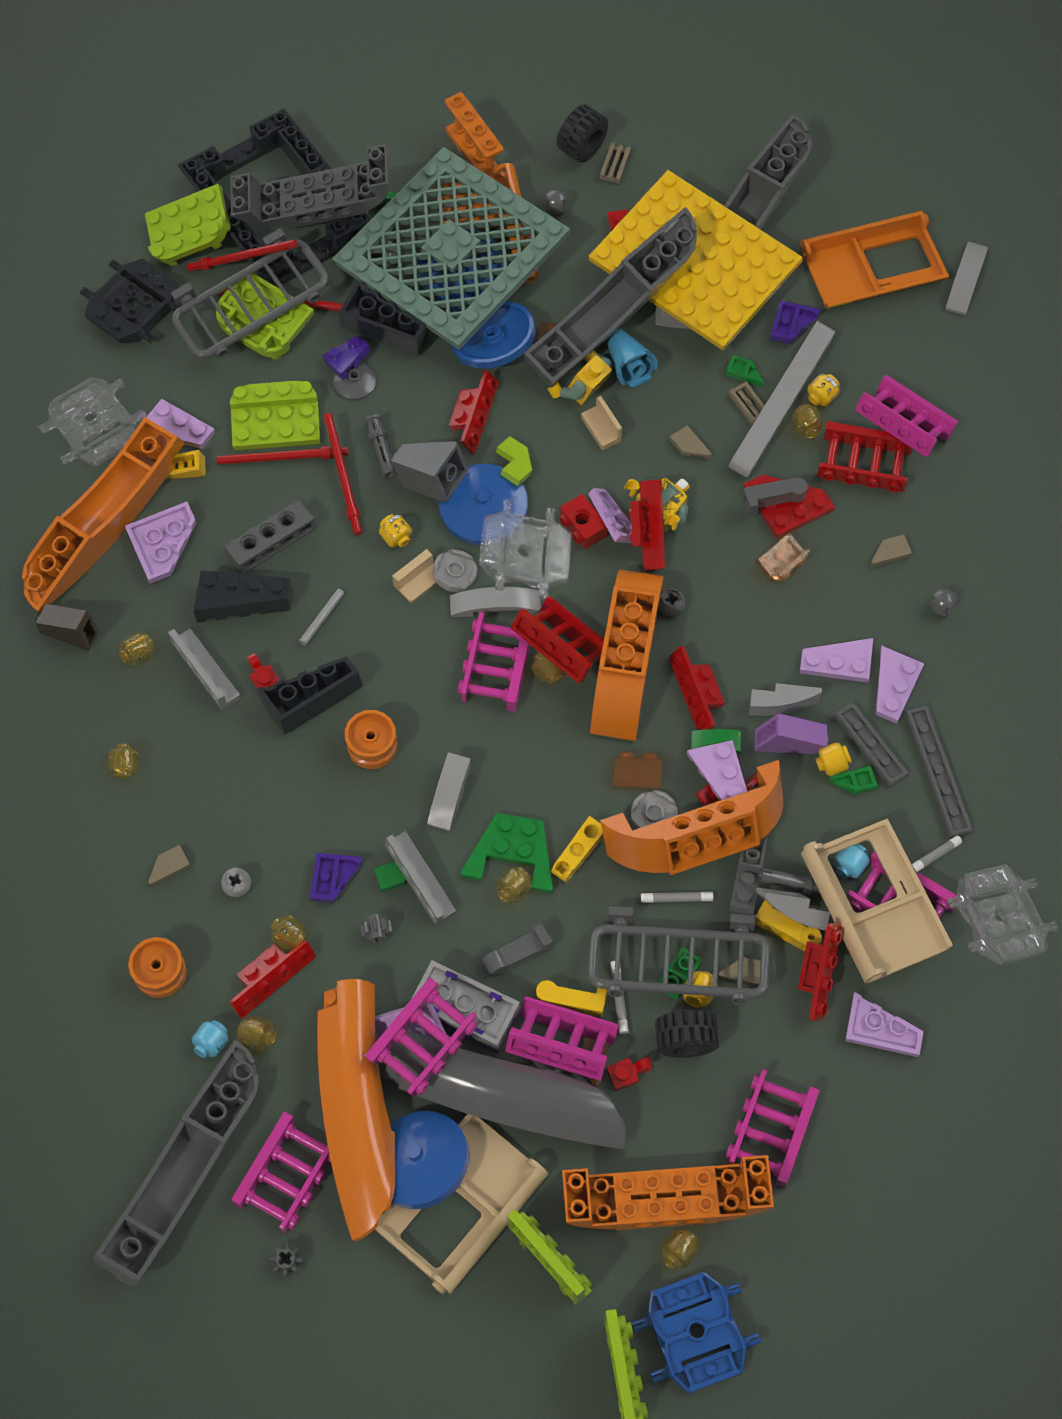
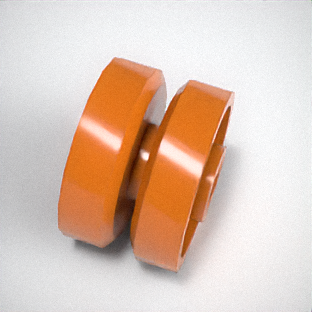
(371, 739)
(148, 957)

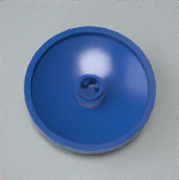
(499, 339)
(477, 496)
(428, 1159)

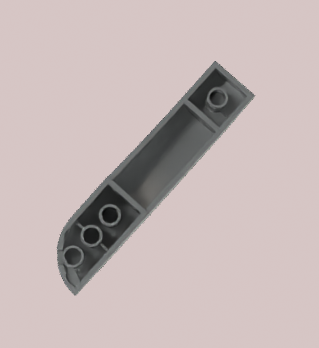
(772, 173)
(614, 300)
(515, 1095)
(181, 1168)

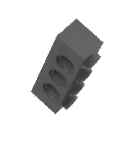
(265, 548)

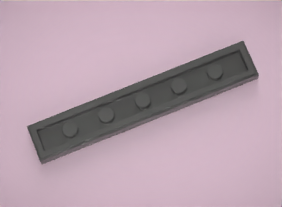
(938, 772)

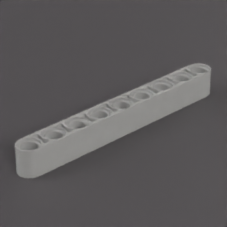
(781, 399)

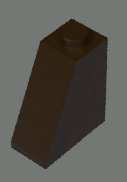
(68, 625)

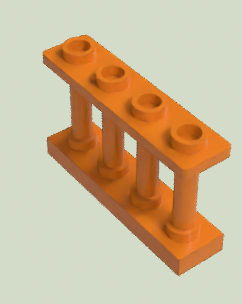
(472, 135)

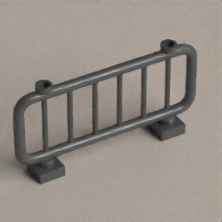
(187, 300)
(740, 931)

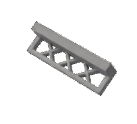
(205, 668)
(420, 877)

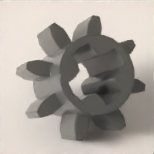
(375, 928)
(283, 1266)

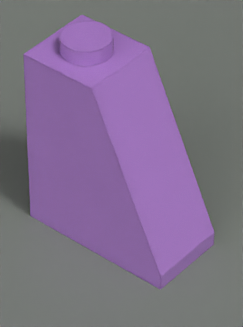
(790, 735)

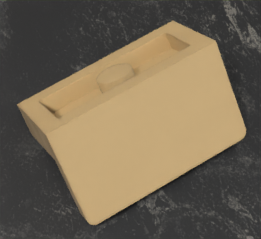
(602, 424)
(415, 577)

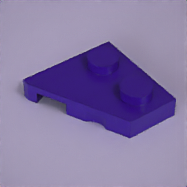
(792, 321)
(346, 355)
(332, 875)

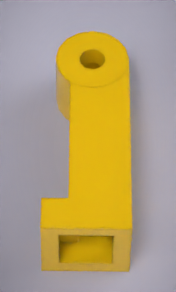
(578, 849)
(785, 927)
(575, 1000)

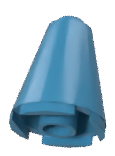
(631, 359)

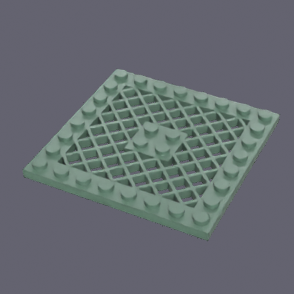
(451, 247)

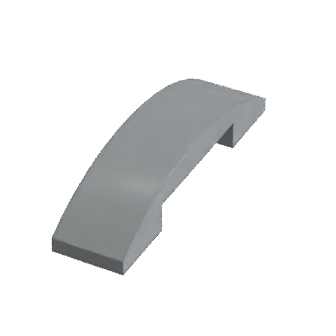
(966, 278)
(489, 600)

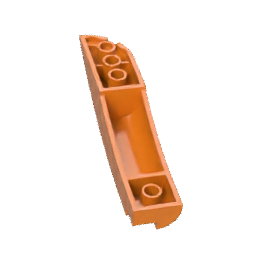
(100, 514)
(355, 1106)

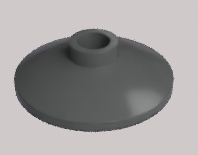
(357, 387)

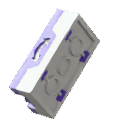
(467, 996)

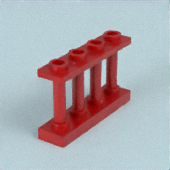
(869, 438)
(552, 646)

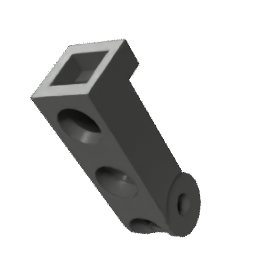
(774, 493)
(518, 951)

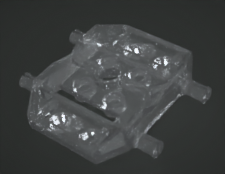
(69, 416)
(526, 534)
(1022, 929)

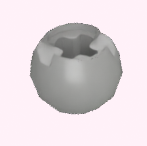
(233, 875)

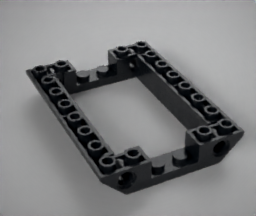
(267, 135)

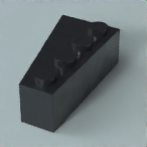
(381, 321)
(240, 594)
(310, 693)

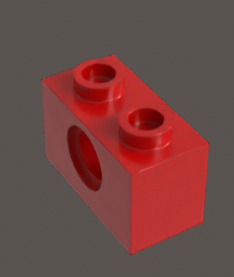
(581, 510)

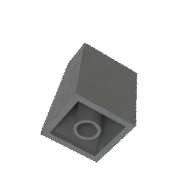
(430, 468)

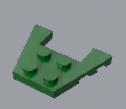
(513, 841)

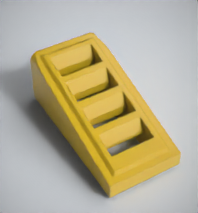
(190, 471)

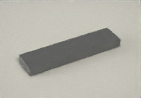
(871, 744)

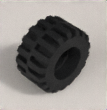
(582, 133)
(687, 1033)

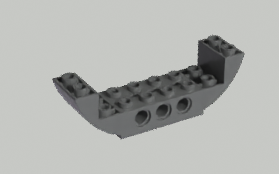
(313, 196)

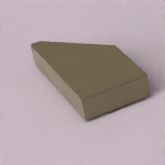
(689, 444)
(892, 550)
(168, 865)
(751, 972)

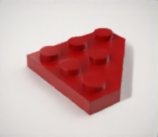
(790, 515)

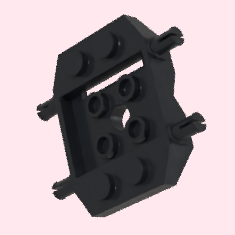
(109, 305)

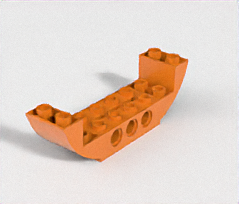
(626, 654)
(700, 833)
(668, 1195)

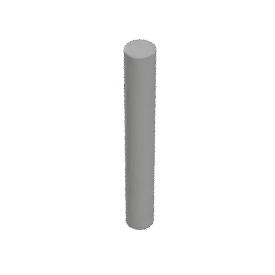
(321, 617)

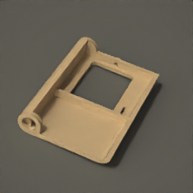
(892, 932)
(494, 1183)

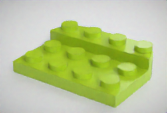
(188, 225)
(274, 337)
(274, 415)
(544, 1250)
(623, 1362)

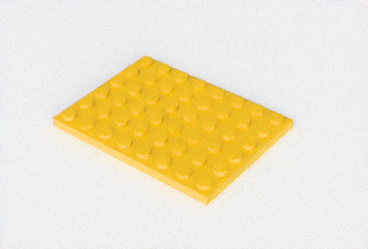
(728, 272)

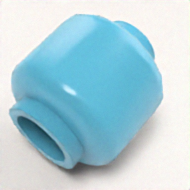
(851, 861)
(210, 1039)

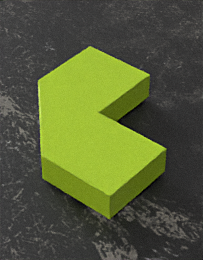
(520, 466)

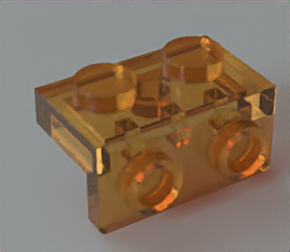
(782, 558)
(637, 770)

